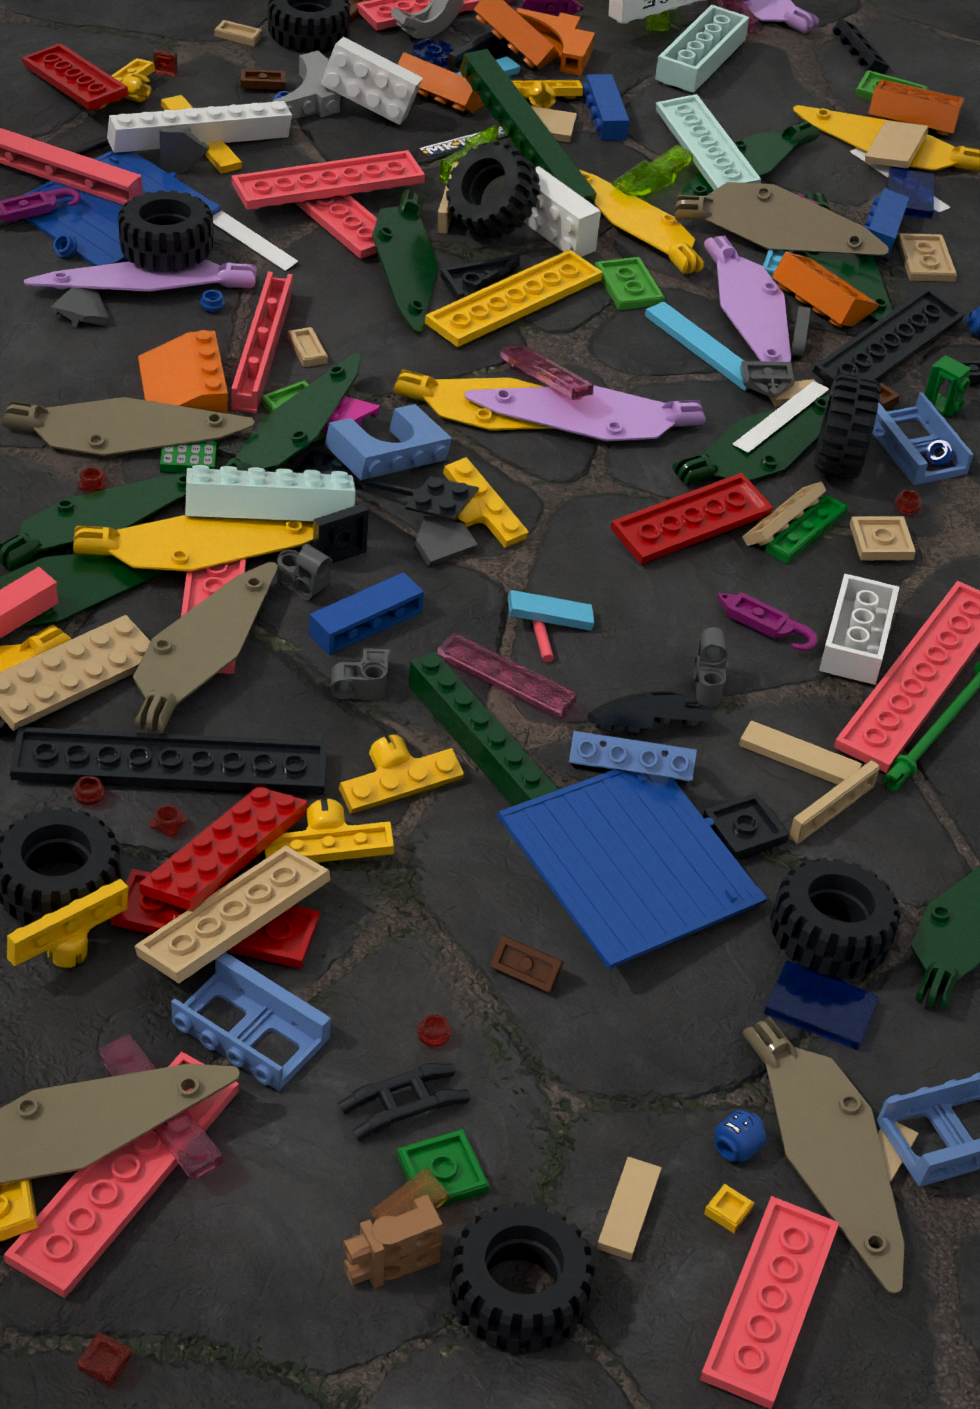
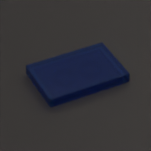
(916, 186)
(822, 1005)

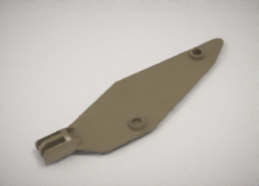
(779, 220)
(121, 425)
(199, 645)
(87, 1120)
(834, 1148)

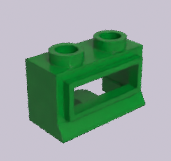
(958, 375)

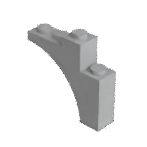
(311, 95)

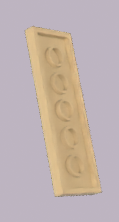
(70, 671)
(232, 914)

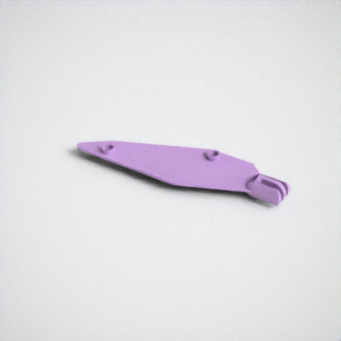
(783, 11)
(131, 277)
(751, 301)
(602, 416)

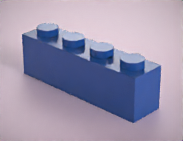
(606, 107)
(886, 216)
(366, 613)

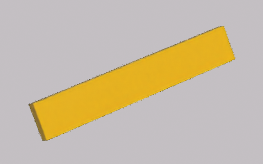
(219, 153)

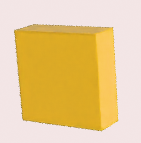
(729, 1208)

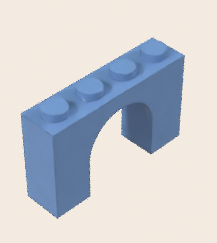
(368, 457)

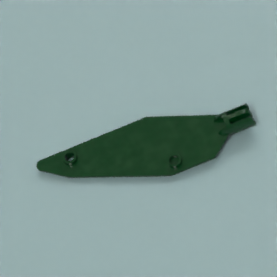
(763, 152)
(406, 258)
(854, 269)
(297, 420)
(767, 458)
(110, 507)
(82, 582)
(949, 939)

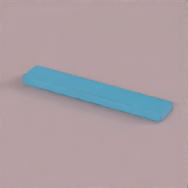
(697, 341)

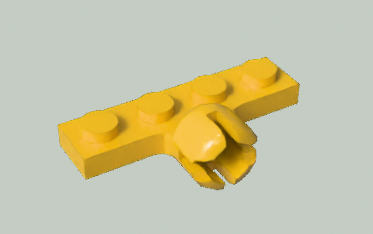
(133, 77)
(543, 92)
(486, 505)
(398, 775)
(332, 839)
(66, 930)

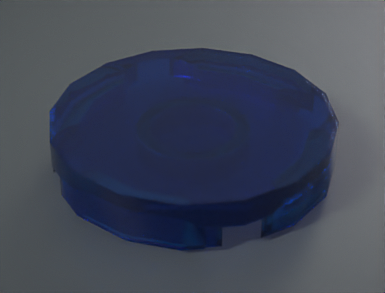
(432, 51)

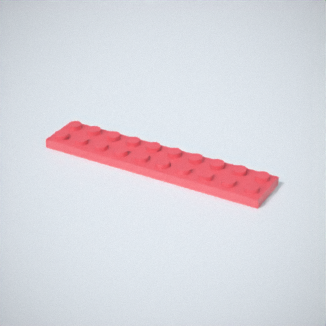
(915, 681)

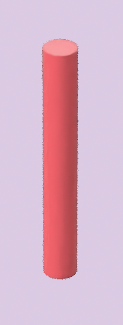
(543, 641)

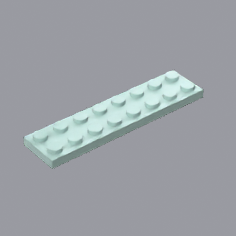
(706, 139)

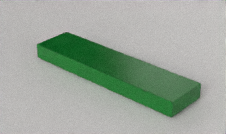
(806, 529)

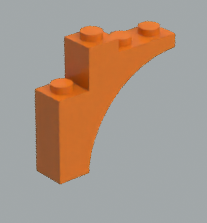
(563, 32)

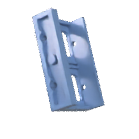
(908, 452)
(632, 756)
(266, 1009)
(936, 1104)

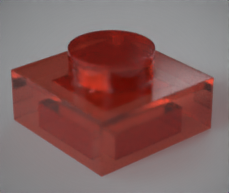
(165, 61)
(104, 1359)

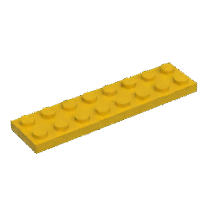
(513, 298)

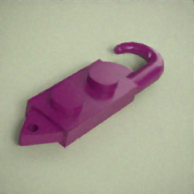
(551, 7)
(35, 204)
(766, 619)

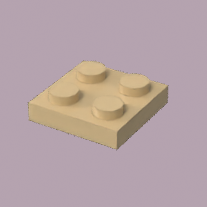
(882, 538)

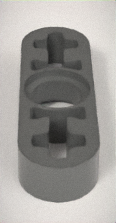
(800, 331)

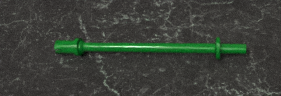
(905, 765)

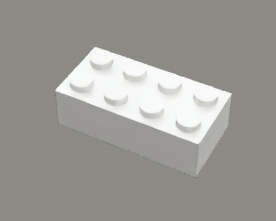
(371, 80)
(564, 216)
(859, 629)

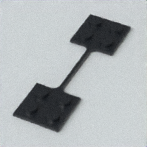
(434, 498)

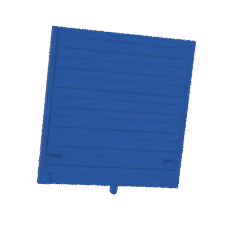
(96, 219)
(631, 862)

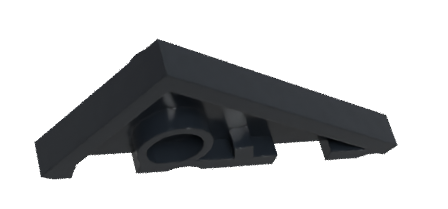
(472, 277)

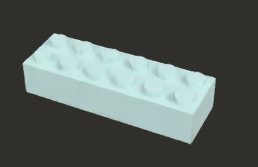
(701, 48)
(266, 494)

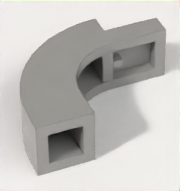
(430, 20)

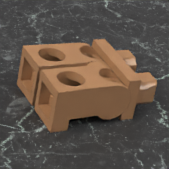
(394, 1245)

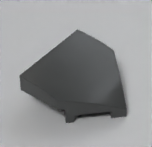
(179, 149)
(81, 305)
(767, 376)
(443, 540)

